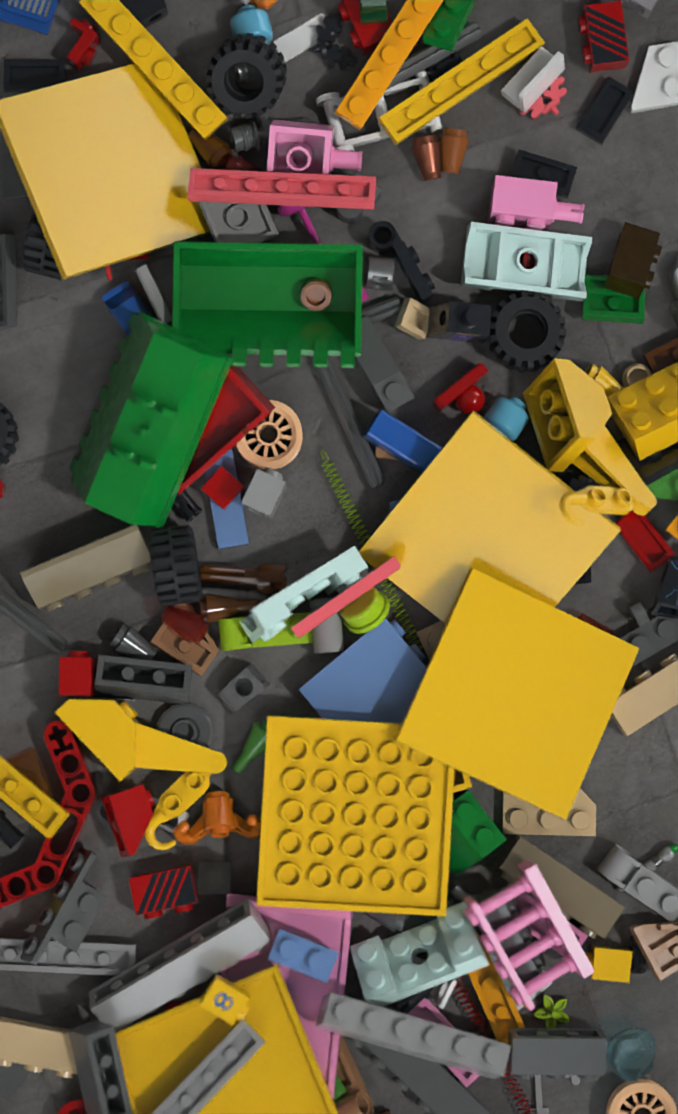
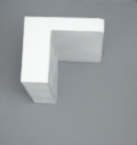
(533, 78)

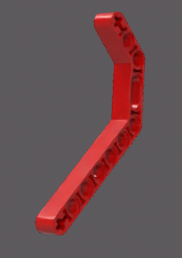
(79, 808)

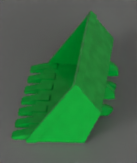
(251, 304)
(148, 422)

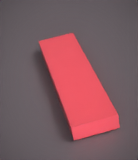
(346, 597)

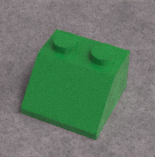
(471, 833)

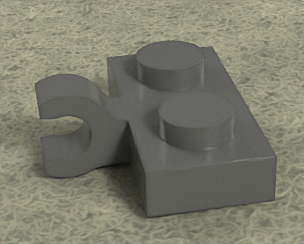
(650, 634)

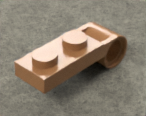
(356, 1098)

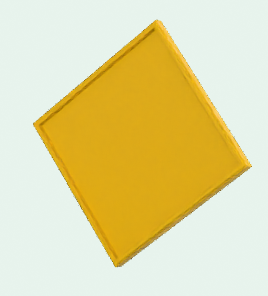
(103, 168)
(486, 511)
(517, 694)
(276, 1079)

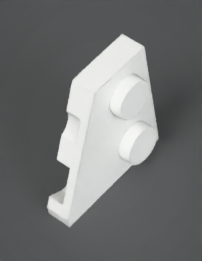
(658, 79)

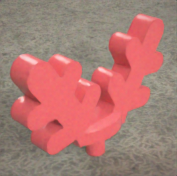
(553, 94)

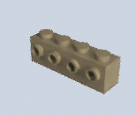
(571, 892)

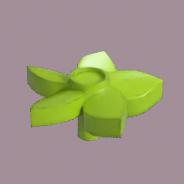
(552, 1011)

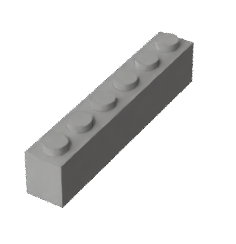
(180, 966)
(413, 1036)

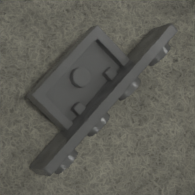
(69, 912)

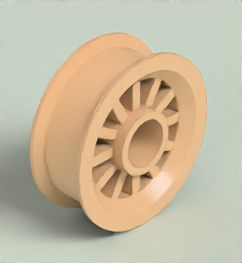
(289, 453)
(641, 1086)

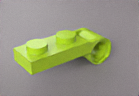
(235, 638)

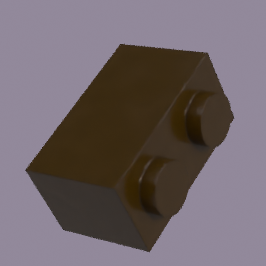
(632, 260)

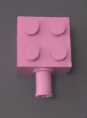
(307, 149)
(529, 204)

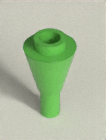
(253, 747)

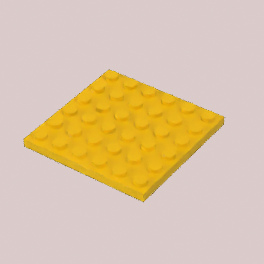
(352, 819)

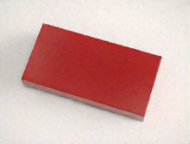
(644, 540)

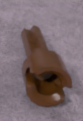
(266, 577)

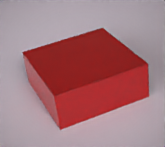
(222, 488)

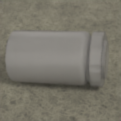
(329, 634)

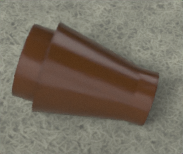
(212, 150)

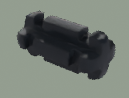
(444, 66)
(637, 958)

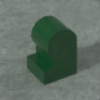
(373, 11)

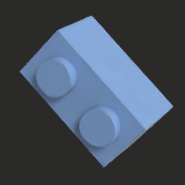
(303, 956)

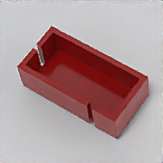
(235, 407)

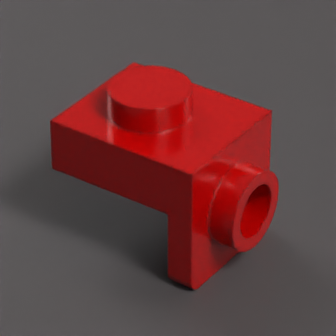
(84, 50)

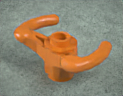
(218, 821)

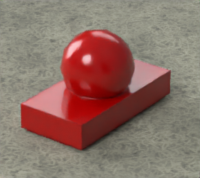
(464, 392)

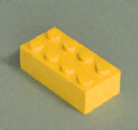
(648, 412)

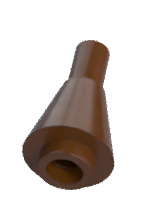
(221, 607)

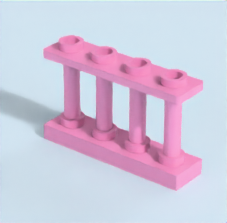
(558, 934)

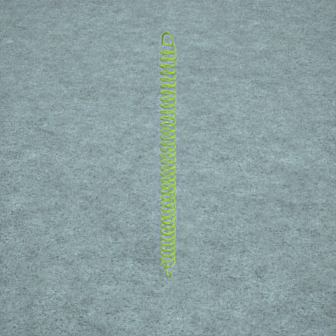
(363, 532)

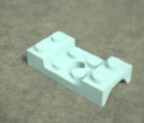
(494, 261)
(333, 576)
(388, 966)

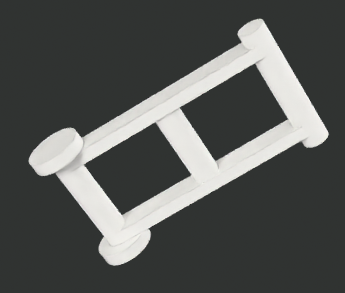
(332, 100)

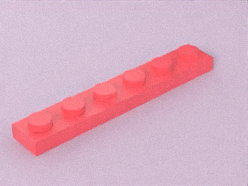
(282, 188)

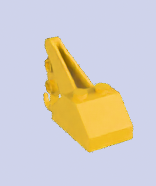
(570, 428)
(125, 745)

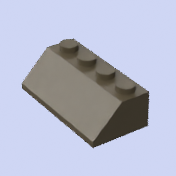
(88, 568)

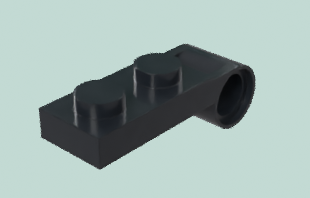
(406, 258)

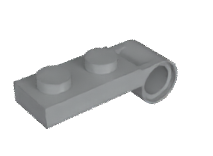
(640, 882)

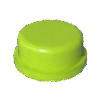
(366, 611)

